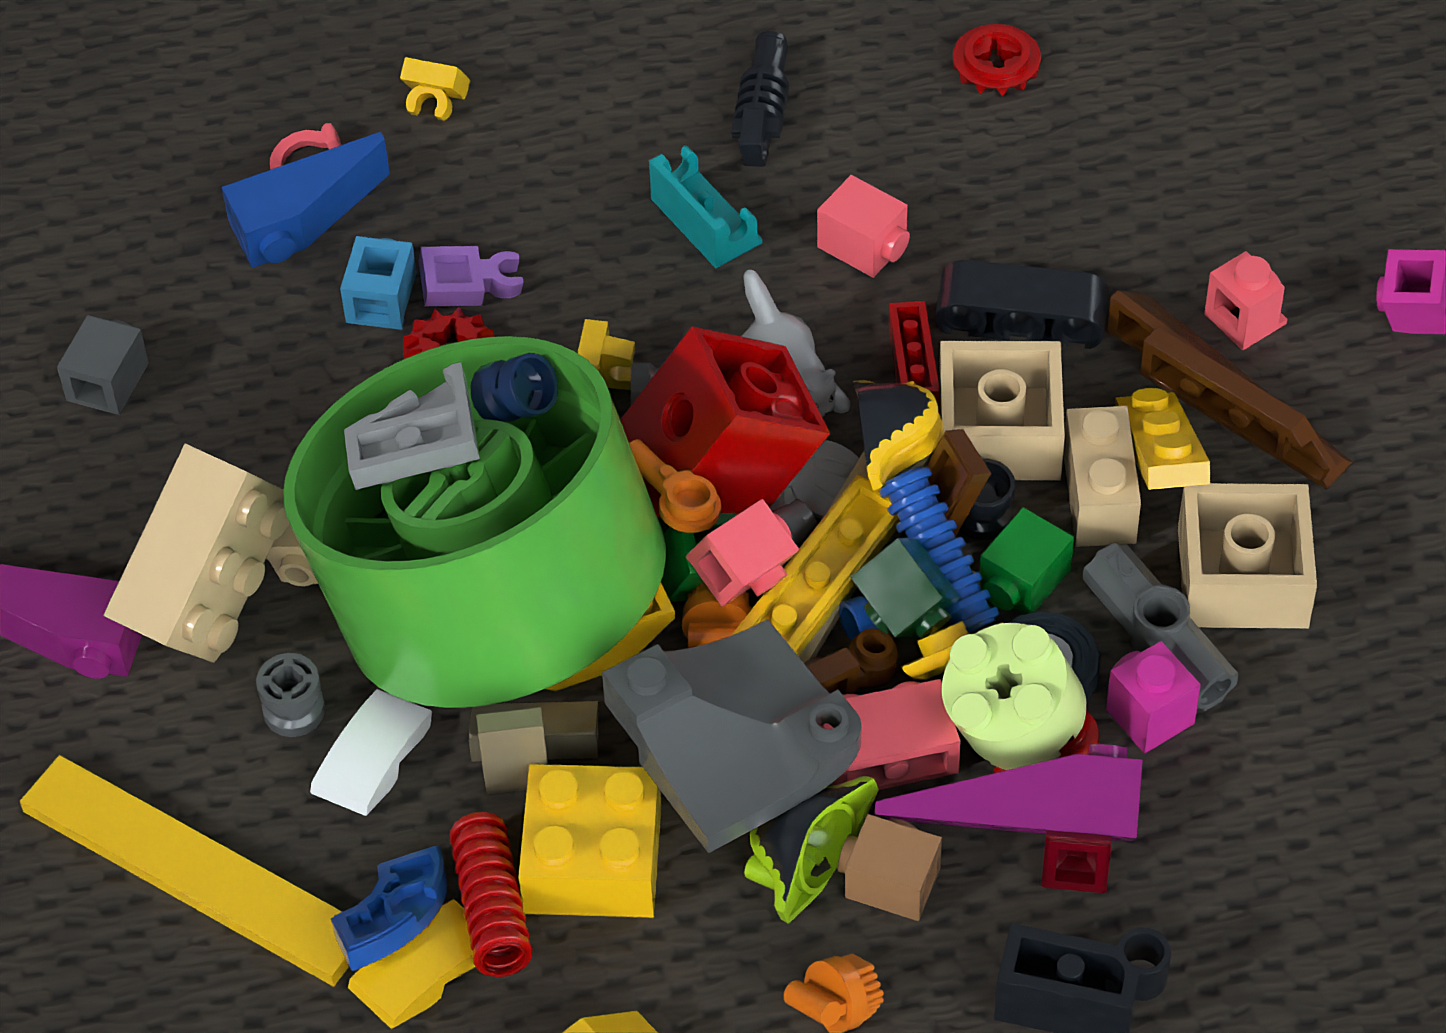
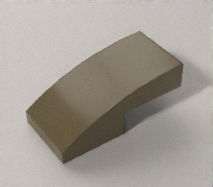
(508, 746)

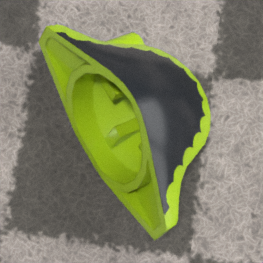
(802, 837)

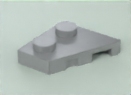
(414, 434)

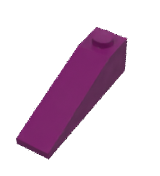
(65, 620)
(1064, 794)

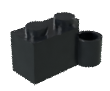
(1078, 982)

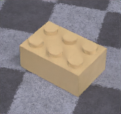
(199, 555)

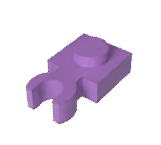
(461, 278)

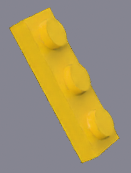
(1164, 440)

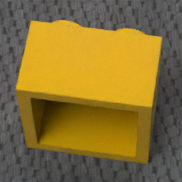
(590, 841)

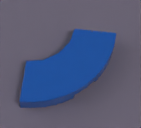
(396, 910)

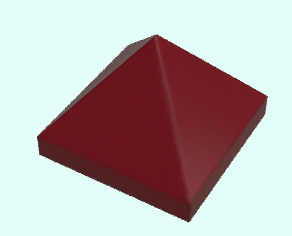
(1076, 861)

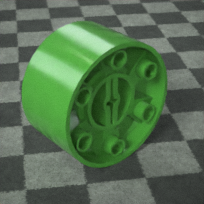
(487, 569)

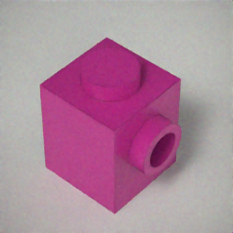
(1414, 291)
(1152, 696)

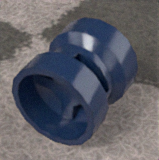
(514, 388)

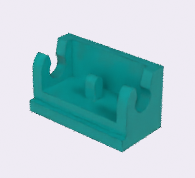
(701, 210)

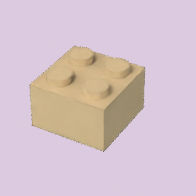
(1006, 402)
(1247, 555)

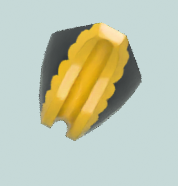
(897, 427)

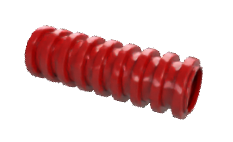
(490, 894)

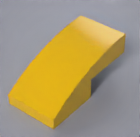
(418, 971)

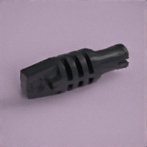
(762, 99)

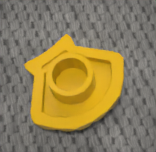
(935, 652)

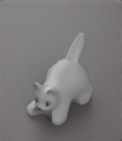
(791, 331)

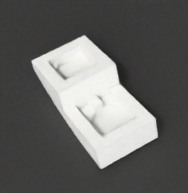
(369, 750)

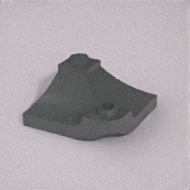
(732, 729)

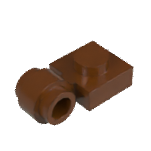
(859, 665)

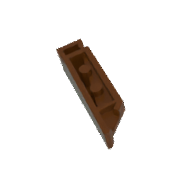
(1213, 385)

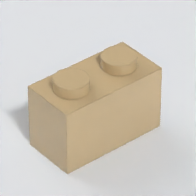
(1101, 476)

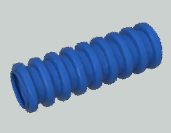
(924, 519)

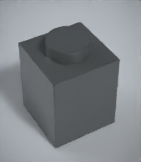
(103, 364)

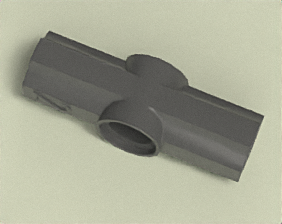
(1142, 602)

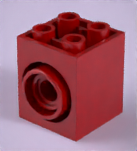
(728, 415)

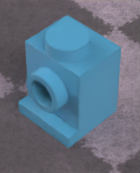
(378, 282)

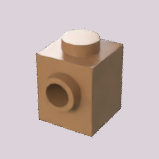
(891, 866)

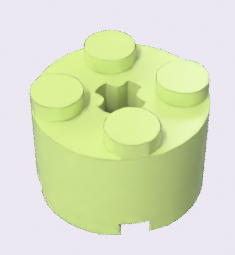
(1013, 695)

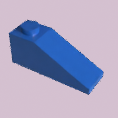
(299, 201)

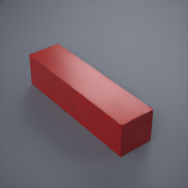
(913, 346)

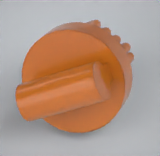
(707, 620)
(837, 992)

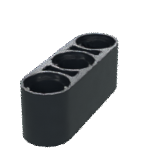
(1022, 302)

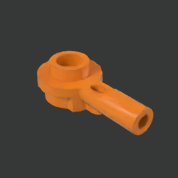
(686, 499)

